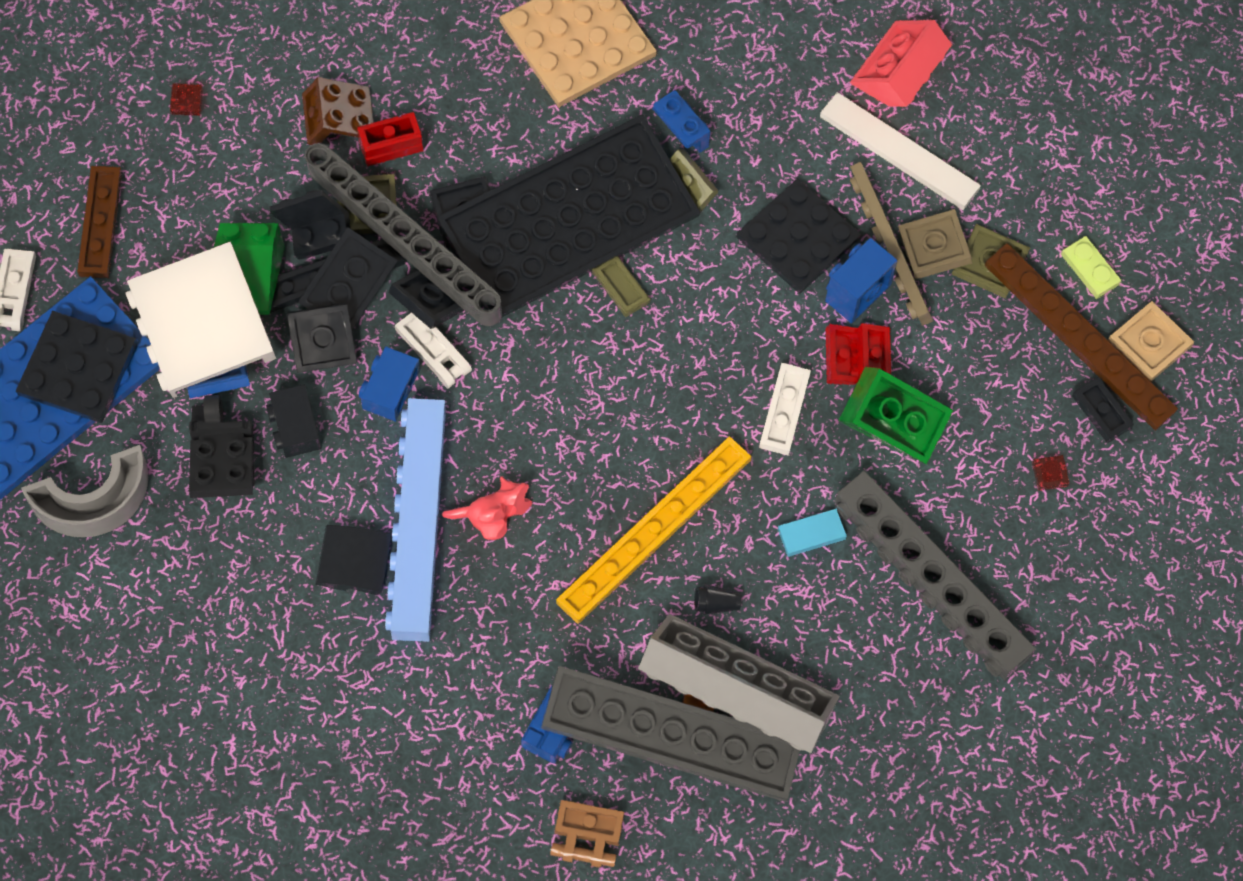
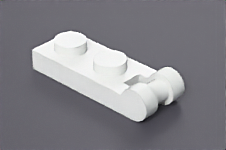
(15, 283)
(433, 349)

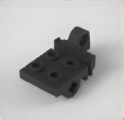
(219, 453)

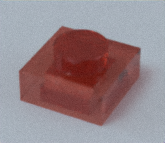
(186, 99)
(1050, 472)

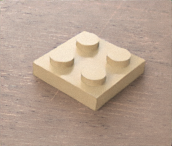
(1151, 341)

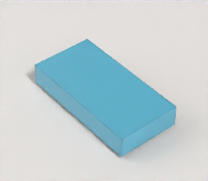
(812, 532)

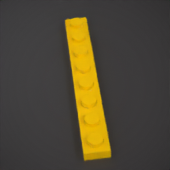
(653, 530)

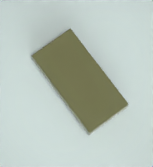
(621, 286)

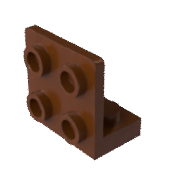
(335, 108)

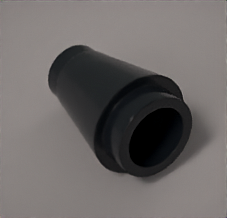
(714, 599)

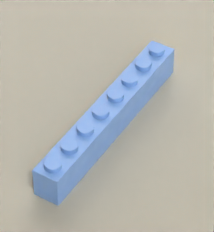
(417, 520)

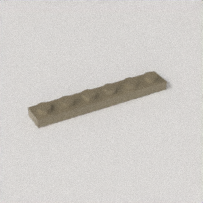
(884, 233)

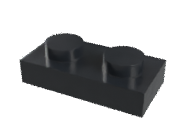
(1102, 410)

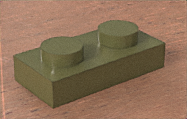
(694, 179)

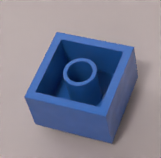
(860, 279)

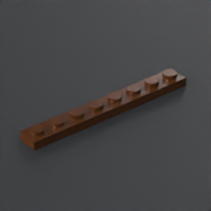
(1081, 337)

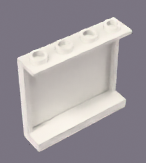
(199, 318)

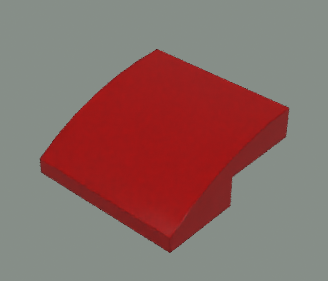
(854, 349)

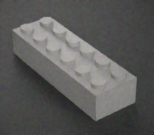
(738, 683)

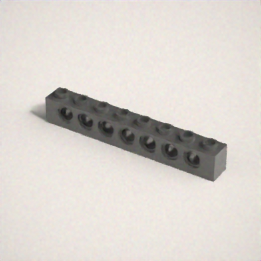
(973, 603)

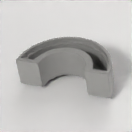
(97, 511)

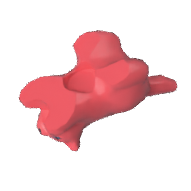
(491, 512)

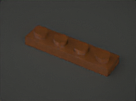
(99, 222)

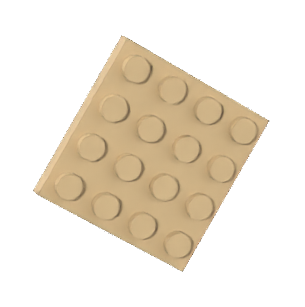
(577, 43)

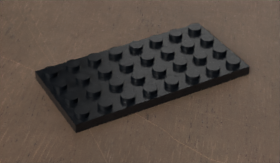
(570, 215)

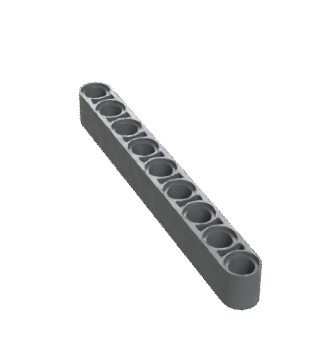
(408, 245)

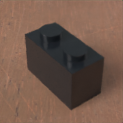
(294, 421)

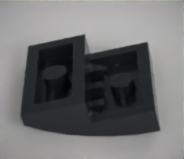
(353, 559)

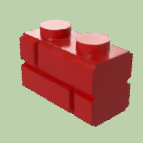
(390, 139)

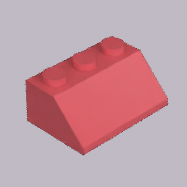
(902, 62)

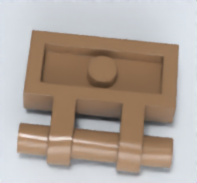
(589, 824)

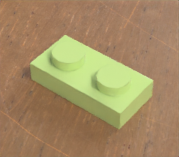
(1091, 267)

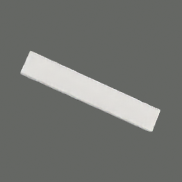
(900, 151)

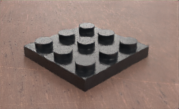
(798, 236)
(77, 366)

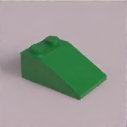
(260, 255)
(895, 414)

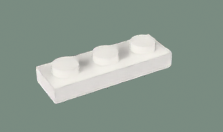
(784, 409)

